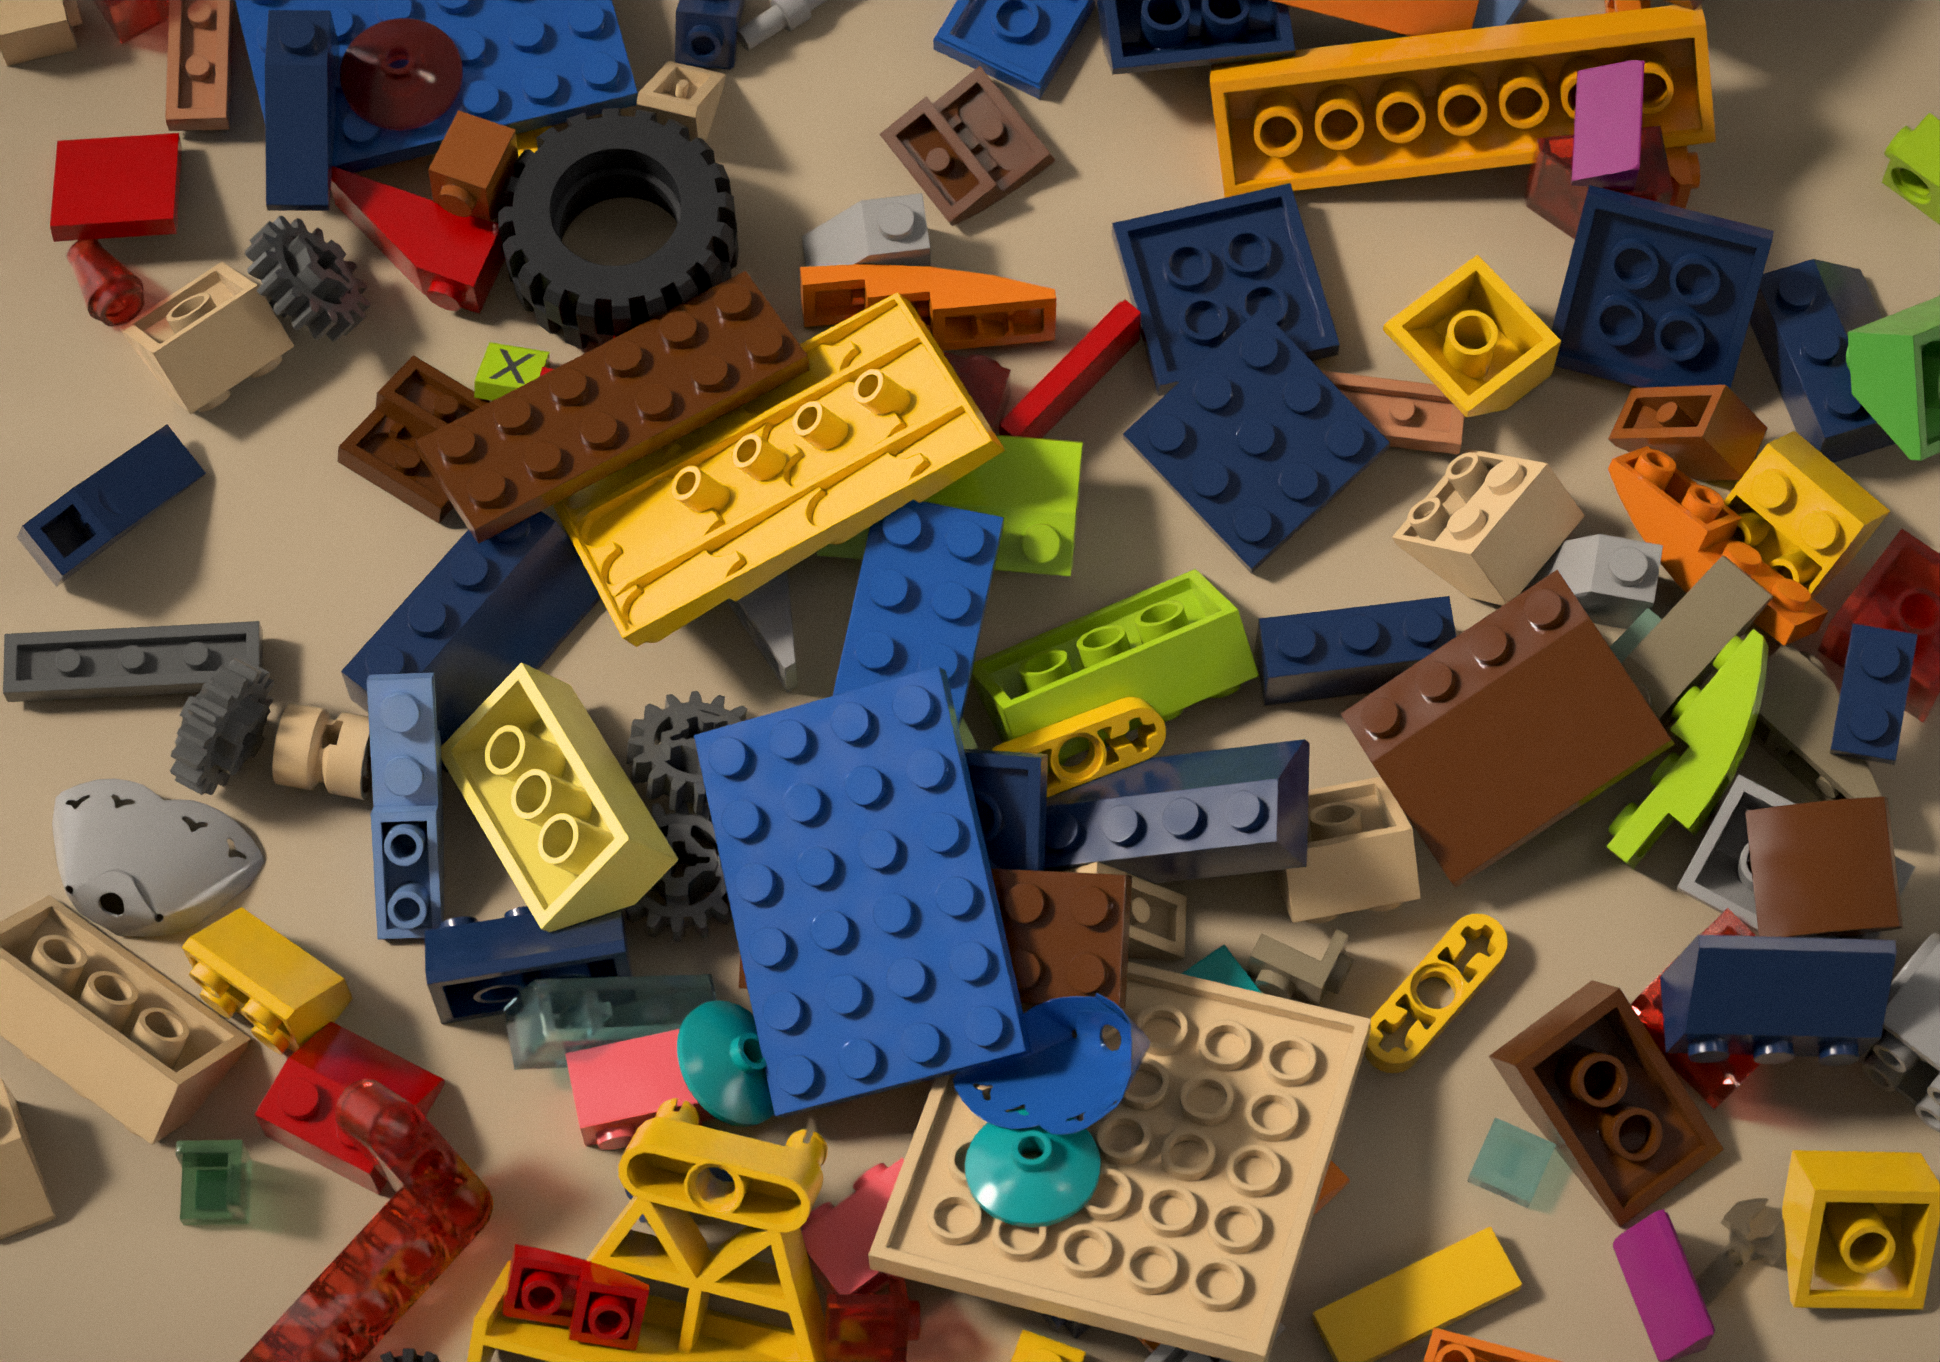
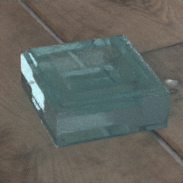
(1511, 1162)

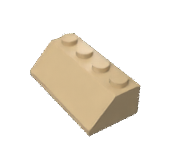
(109, 1021)

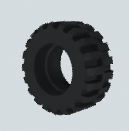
(603, 162)

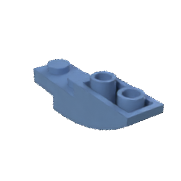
(406, 804)

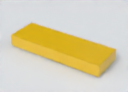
(1417, 1300)

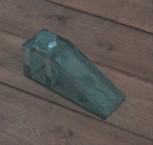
(592, 1012)

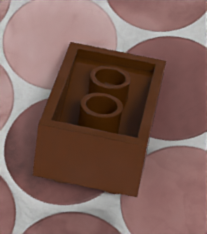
(1607, 1100)

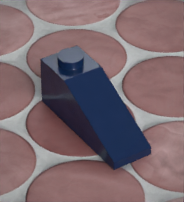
(300, 109)

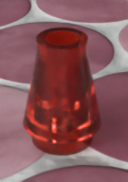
(107, 286)

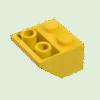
(1803, 512)
(265, 980)

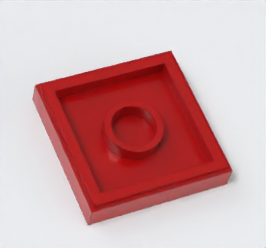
(116, 187)

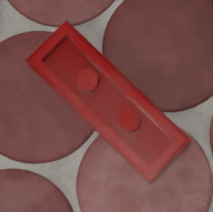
(1075, 374)

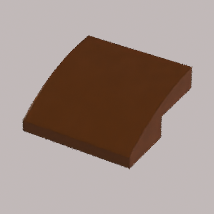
(967, 147)
(385, 446)
(1824, 868)

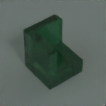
(214, 1182)

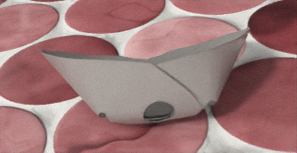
(148, 857)

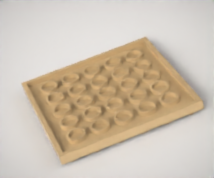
(1198, 1184)

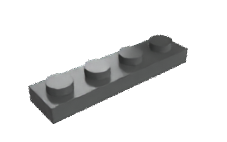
(124, 660)

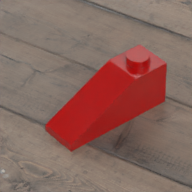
(438, 252)

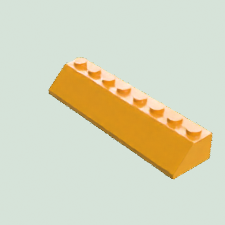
(1448, 98)

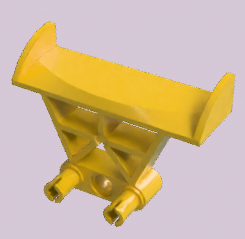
(668, 1177)

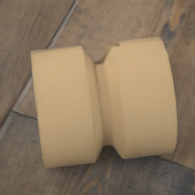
(323, 750)

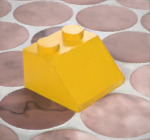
(1476, 340)
(1860, 1229)

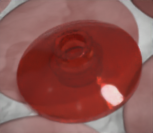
(405, 95)

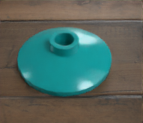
(725, 1063)
(1036, 1189)

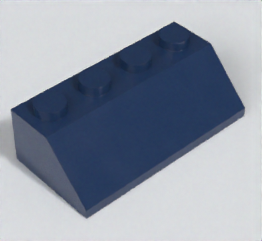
(481, 618)
(1188, 815)

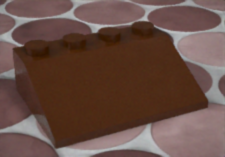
(1506, 729)

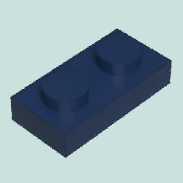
(1873, 694)

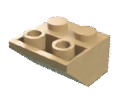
(1490, 524)

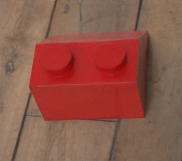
(307, 1090)

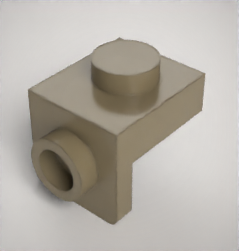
(1291, 973)

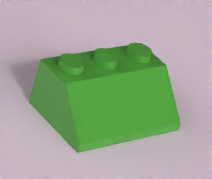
(1898, 376)

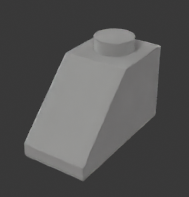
(872, 233)
(1608, 576)

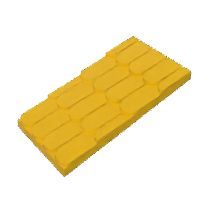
(780, 475)

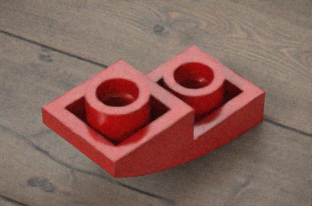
(576, 1293)

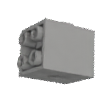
(1910, 1039)

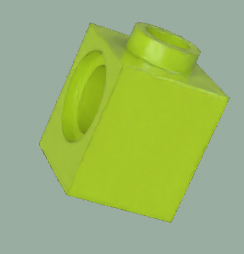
(1916, 166)

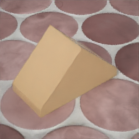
(685, 95)

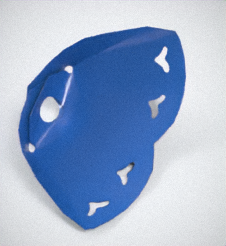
(1062, 1072)

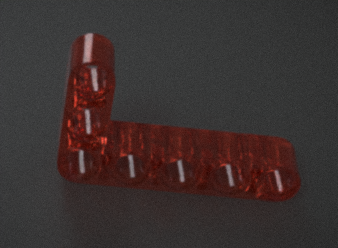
(400, 1250)

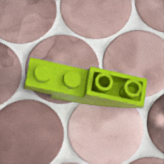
(1717, 731)

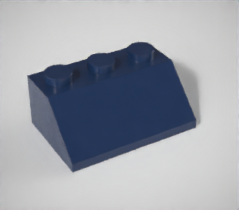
(1192, 33)
(1803, 333)
(485, 964)
(1777, 998)

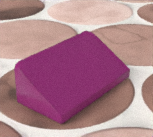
(1608, 125)
(1664, 1288)

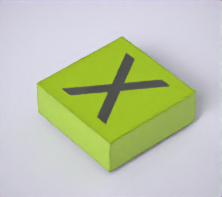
(507, 369)

